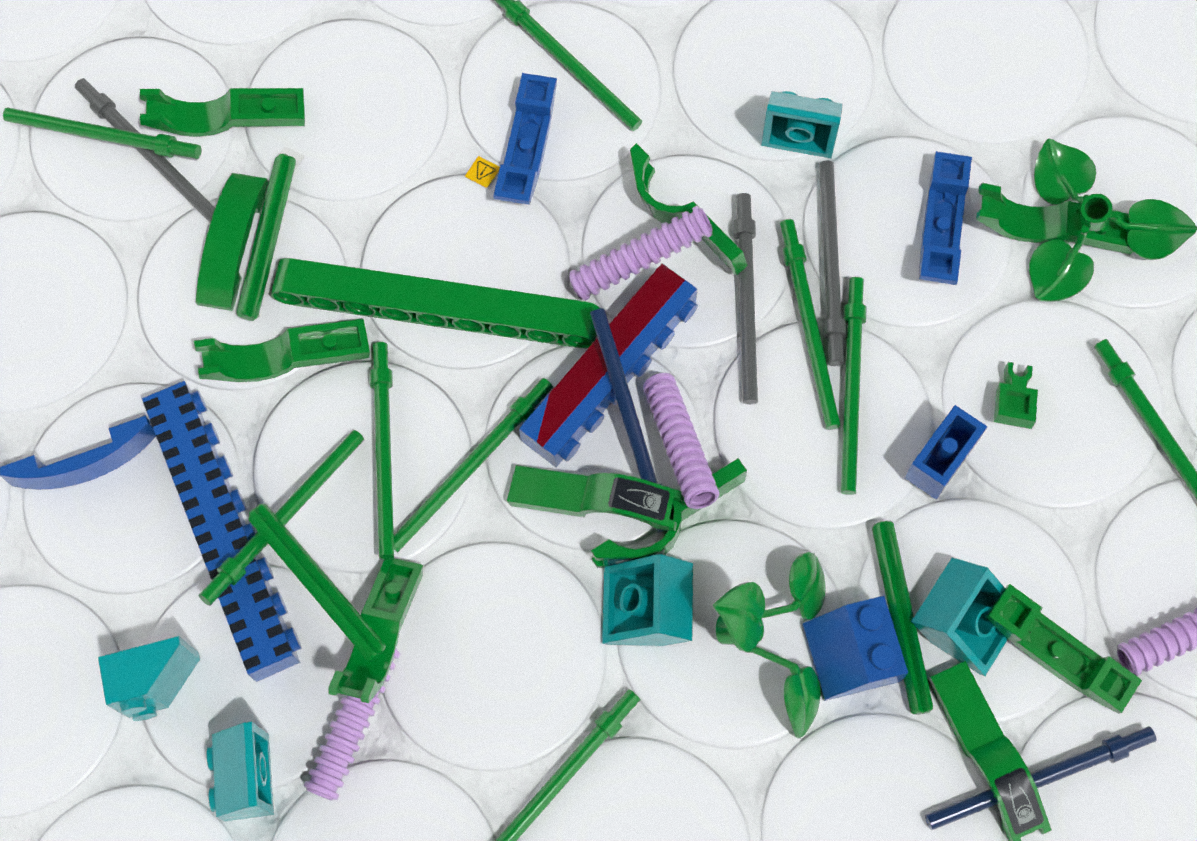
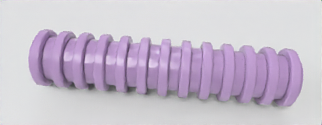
(640, 253)
(680, 441)
(1160, 644)
(342, 744)

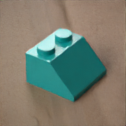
(801, 124)
(648, 602)
(957, 611)
(146, 676)
(240, 773)

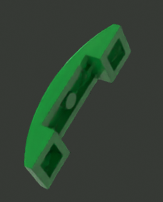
(227, 240)
(1062, 653)

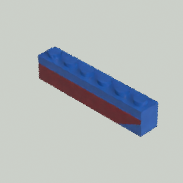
(586, 388)

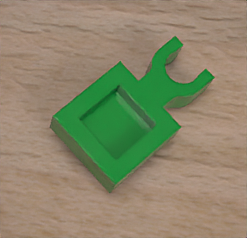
(1014, 401)

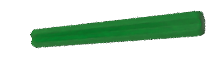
(266, 238)
(317, 582)
(902, 615)

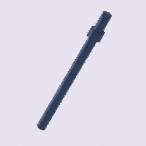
(623, 396)
(1112, 749)

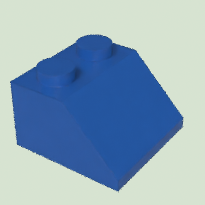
(855, 648)

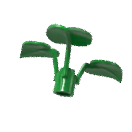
(1062, 271)
(742, 626)

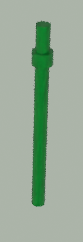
(520, 15)
(161, 144)
(795, 257)
(854, 316)
(1122, 376)
(381, 381)
(520, 412)
(234, 568)
(606, 726)

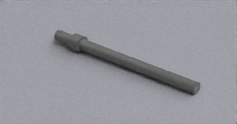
(105, 109)
(744, 232)
(834, 326)

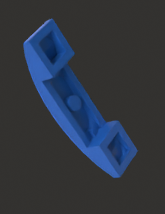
(527, 139)
(944, 218)
(127, 442)

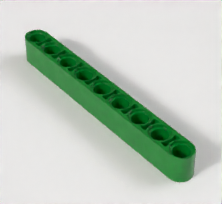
(435, 303)

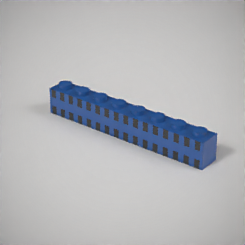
(220, 529)

